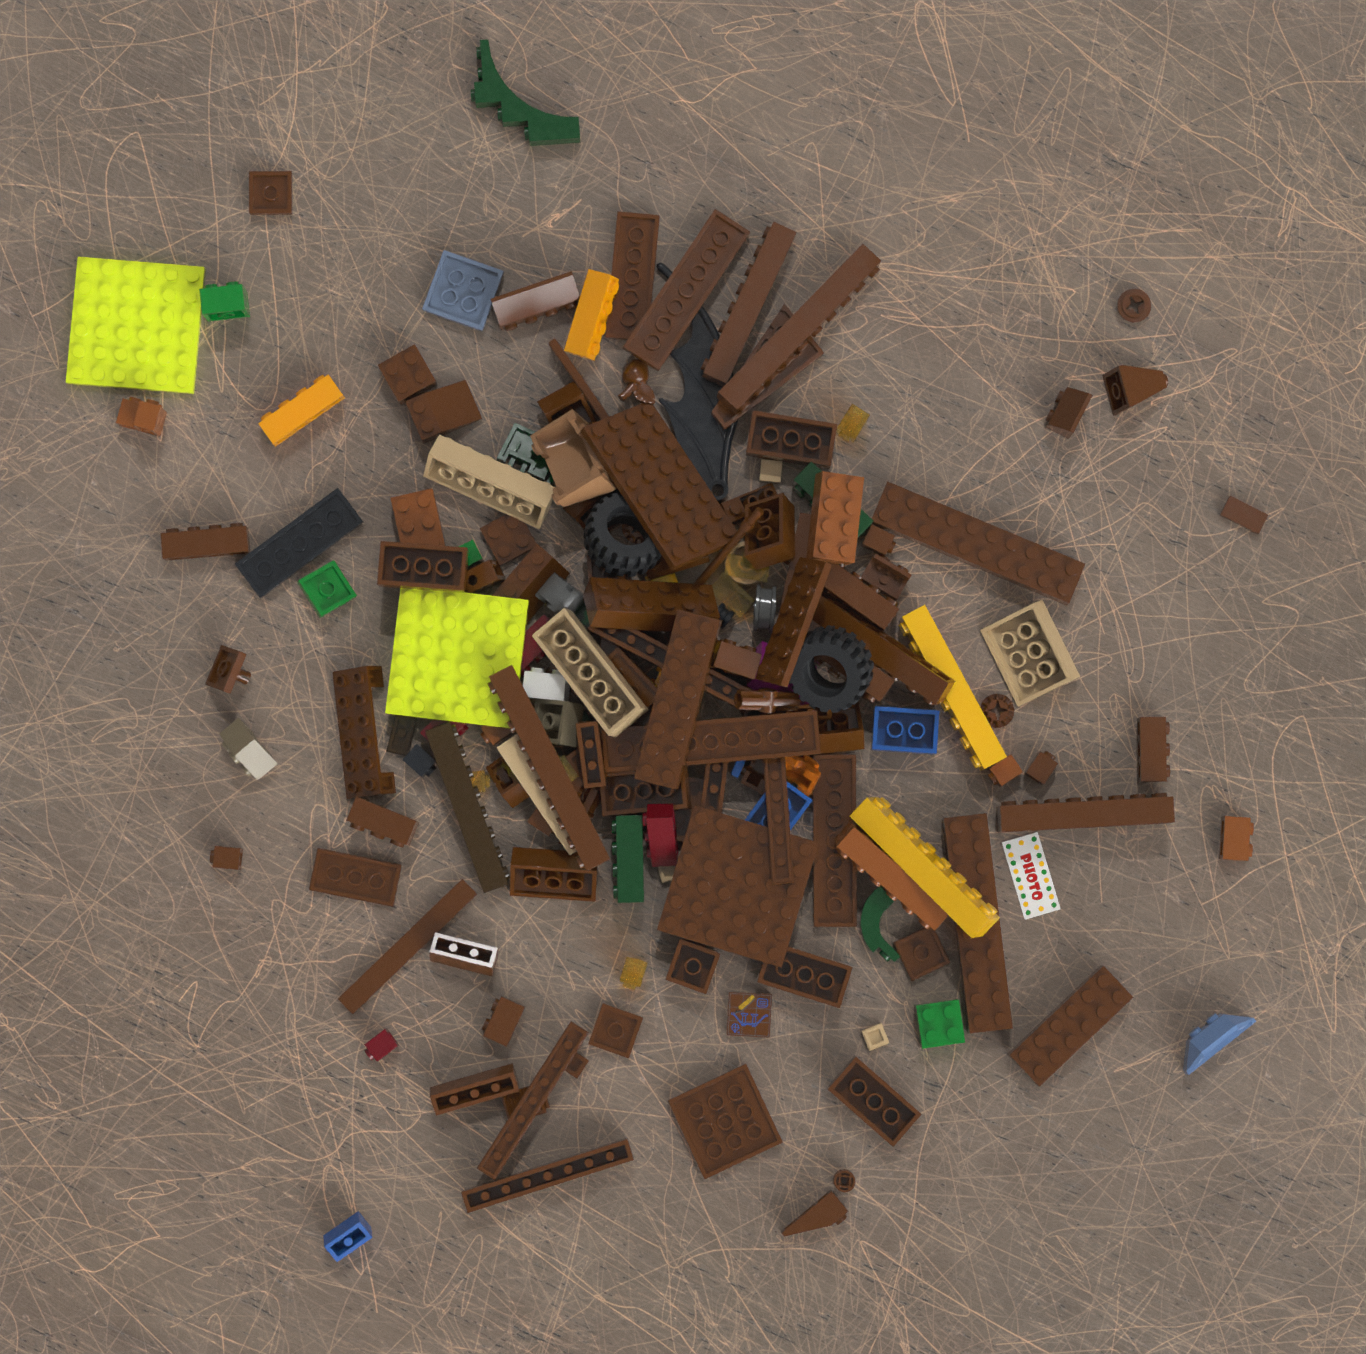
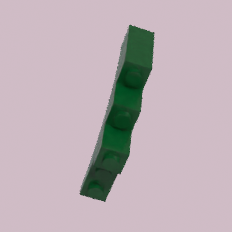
(542, 126)

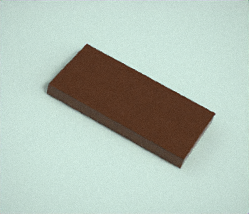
(355, 877)

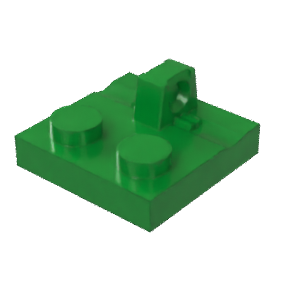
(326, 589)

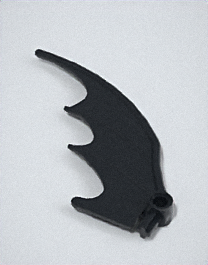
(691, 417)

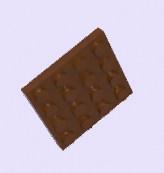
(725, 1121)

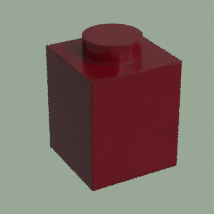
(380, 1045)

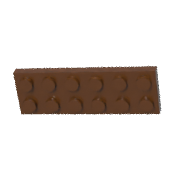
(635, 268)
(793, 621)

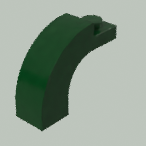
(870, 917)

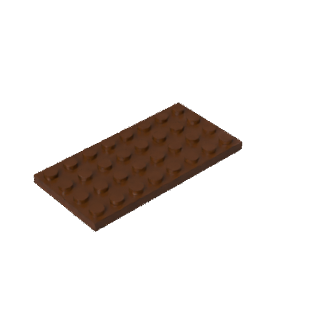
(660, 484)

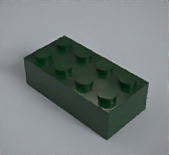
(804, 487)
(629, 854)

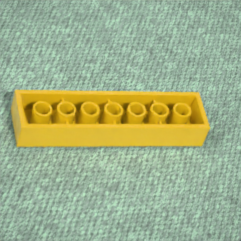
(960, 702)
(925, 866)

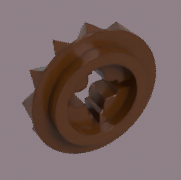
(1136, 296)
(1004, 703)

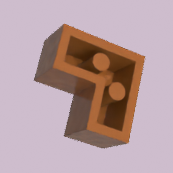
(142, 415)

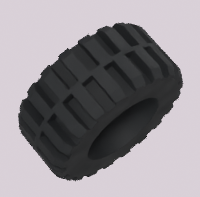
(606, 550)
(849, 653)

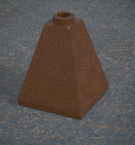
(1132, 385)

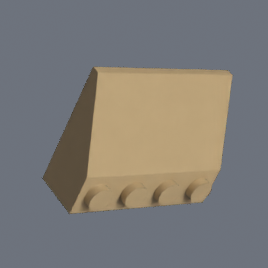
(1030, 653)

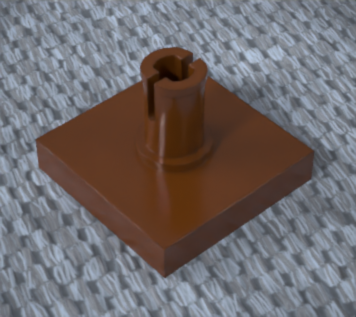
(227, 670)

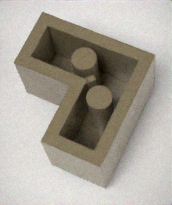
(247, 749)

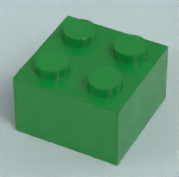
(224, 301)
(939, 1023)

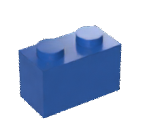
(347, 1236)

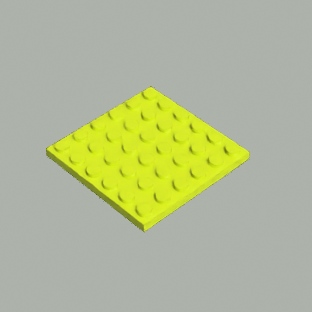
(135, 325)
(448, 651)

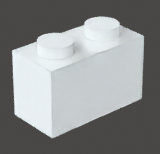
(546, 685)

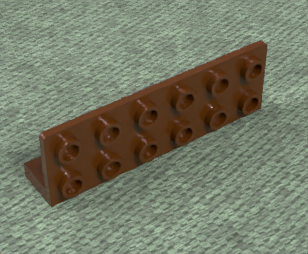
(358, 732)

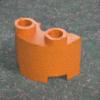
(803, 772)

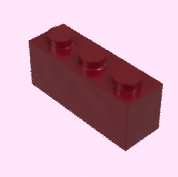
(661, 835)

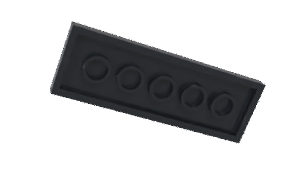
(299, 543)

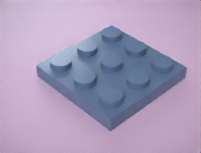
(462, 290)

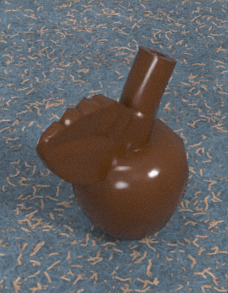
(636, 376)

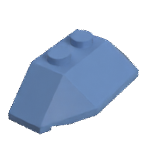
(1212, 1038)

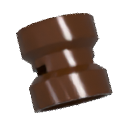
(846, 1178)

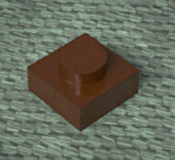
(577, 1065)

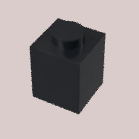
(420, 761)

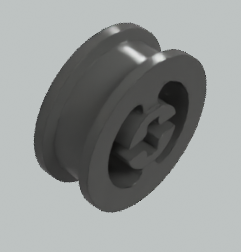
(764, 608)

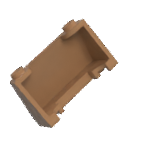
(571, 461)

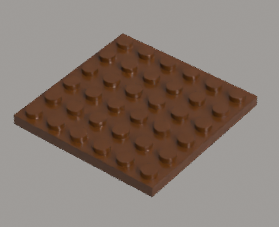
(726, 888)

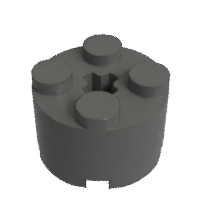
(560, 594)

